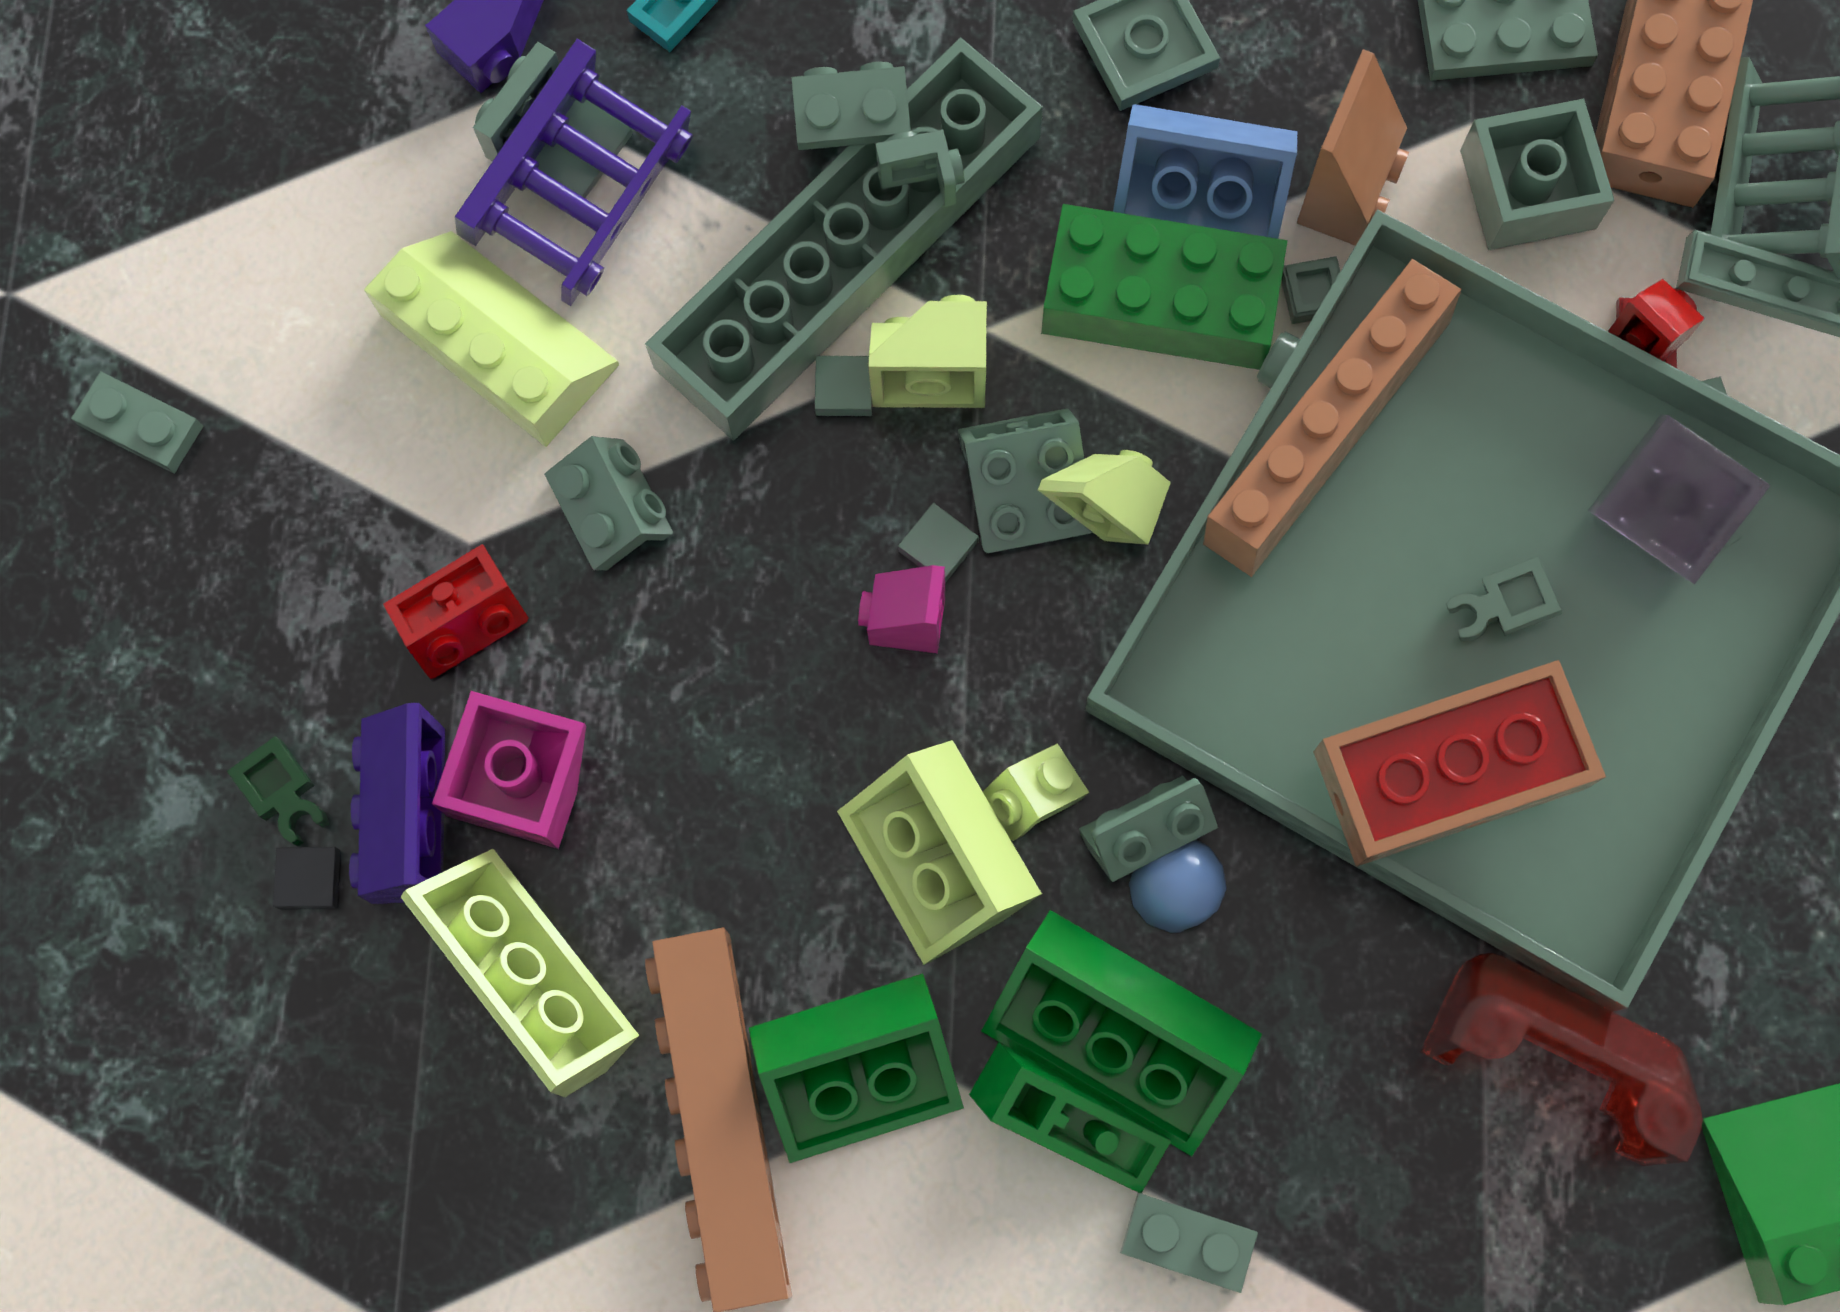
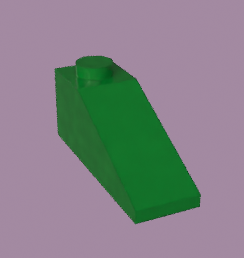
(1067, 1118)

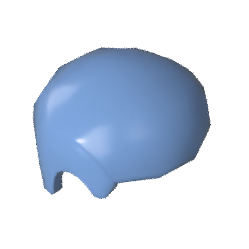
(1179, 888)

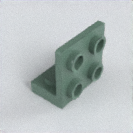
(1005, 473)

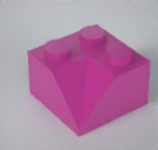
(512, 770)

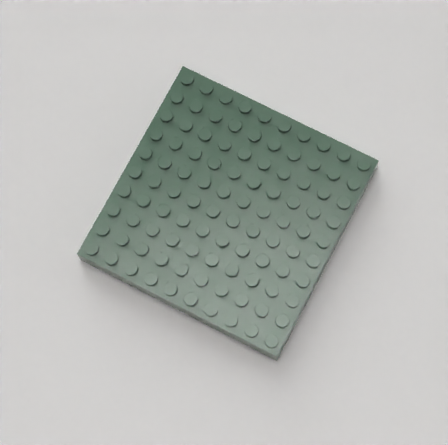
(1458, 477)

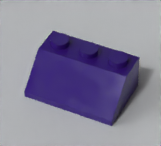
(397, 824)

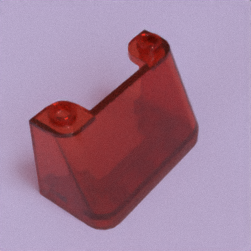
(1651, 1083)

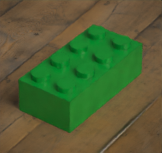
(1163, 286)

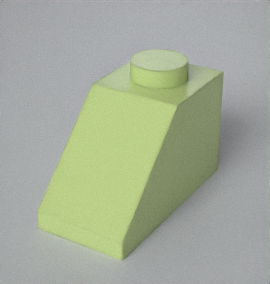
(1111, 495)

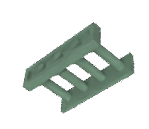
(1743, 143)

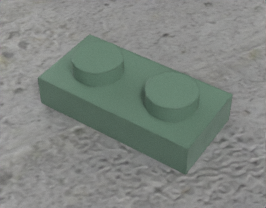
(137, 422)
(1189, 1242)

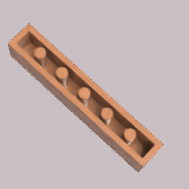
(1330, 417)
(720, 1121)

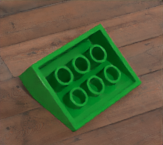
(1783, 1191)

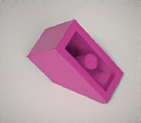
(905, 609)

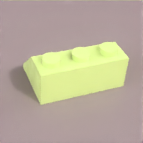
(938, 850)

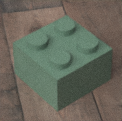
(1536, 174)

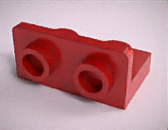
(455, 612)

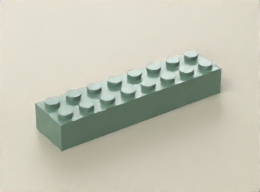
(838, 248)

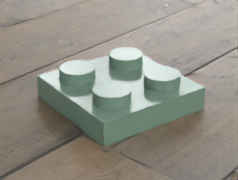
(1145, 46)

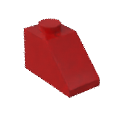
(1658, 320)

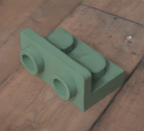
(1149, 827)

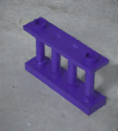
(518, 169)

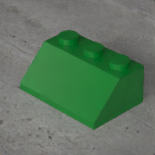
(855, 1068)

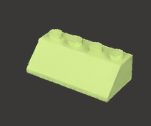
(491, 333)
(522, 971)

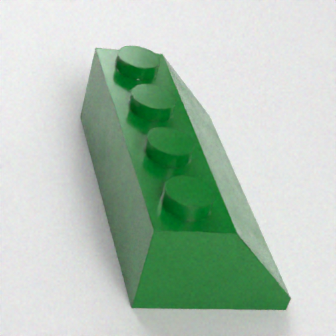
(1122, 1031)

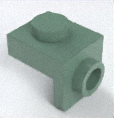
(917, 158)

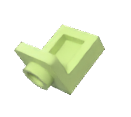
(1034, 791)

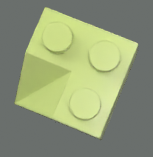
(931, 356)

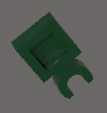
(274, 785)

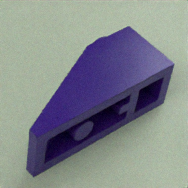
(483, 37)

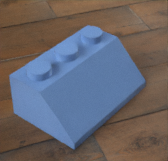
(1205, 171)

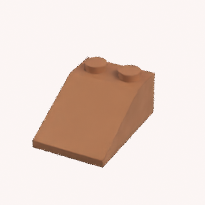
(1356, 157)

